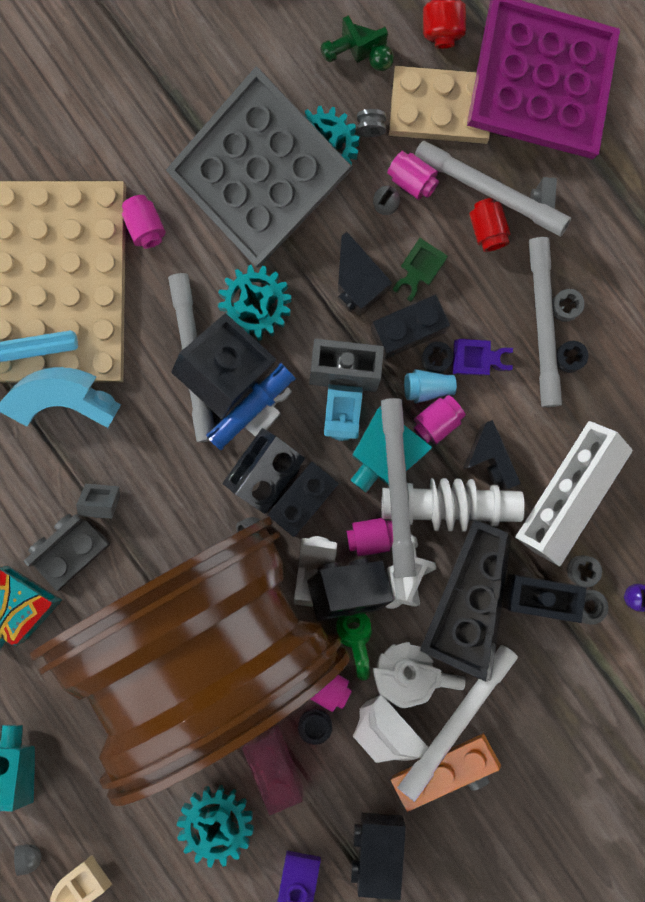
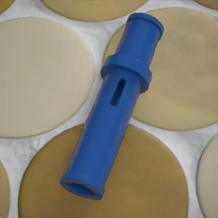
(261, 396)

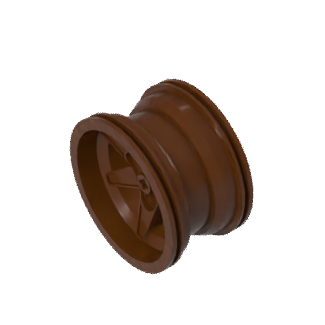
(193, 664)

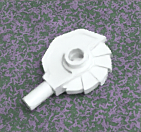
(408, 677)

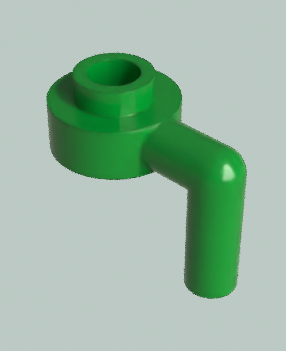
(356, 640)

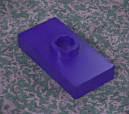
(299, 877)

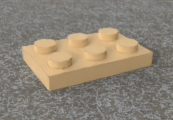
(433, 105)

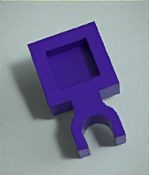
(476, 357)

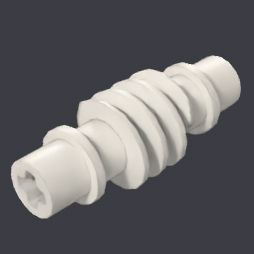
(459, 504)

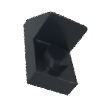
(490, 447)

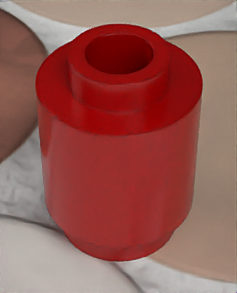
(490, 225)

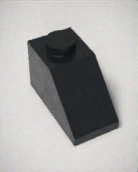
(360, 279)

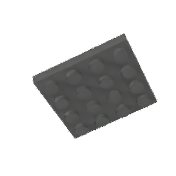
(258, 167)

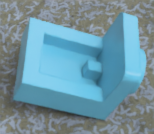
(343, 412)

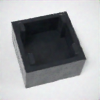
(223, 365)

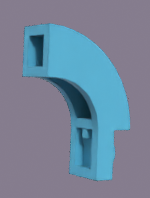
(58, 388)

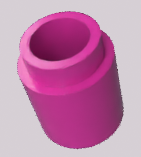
(413, 175)
(142, 221)
(439, 419)
(370, 537)
(333, 694)

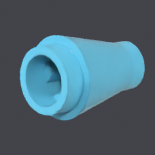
(428, 385)

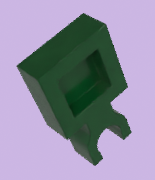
(423, 265)

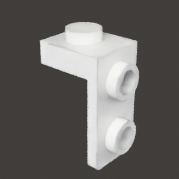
(313, 554)

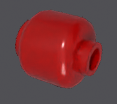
(444, 22)

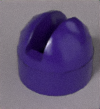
(633, 597)

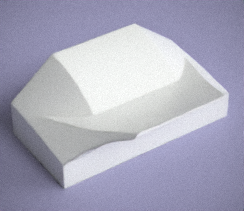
(386, 733)

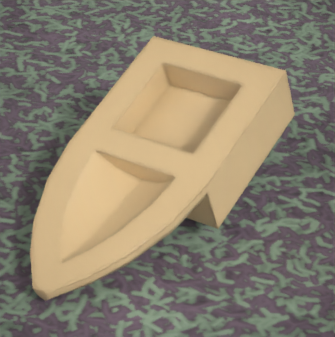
(82, 883)

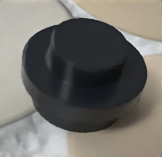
(315, 726)

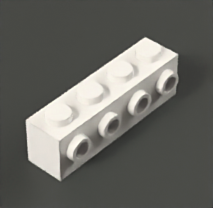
(574, 493)

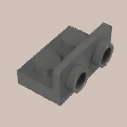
(67, 550)

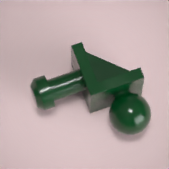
(362, 44)

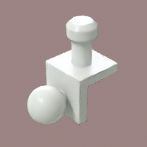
(405, 589)

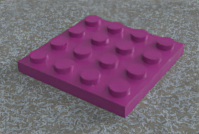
(544, 77)

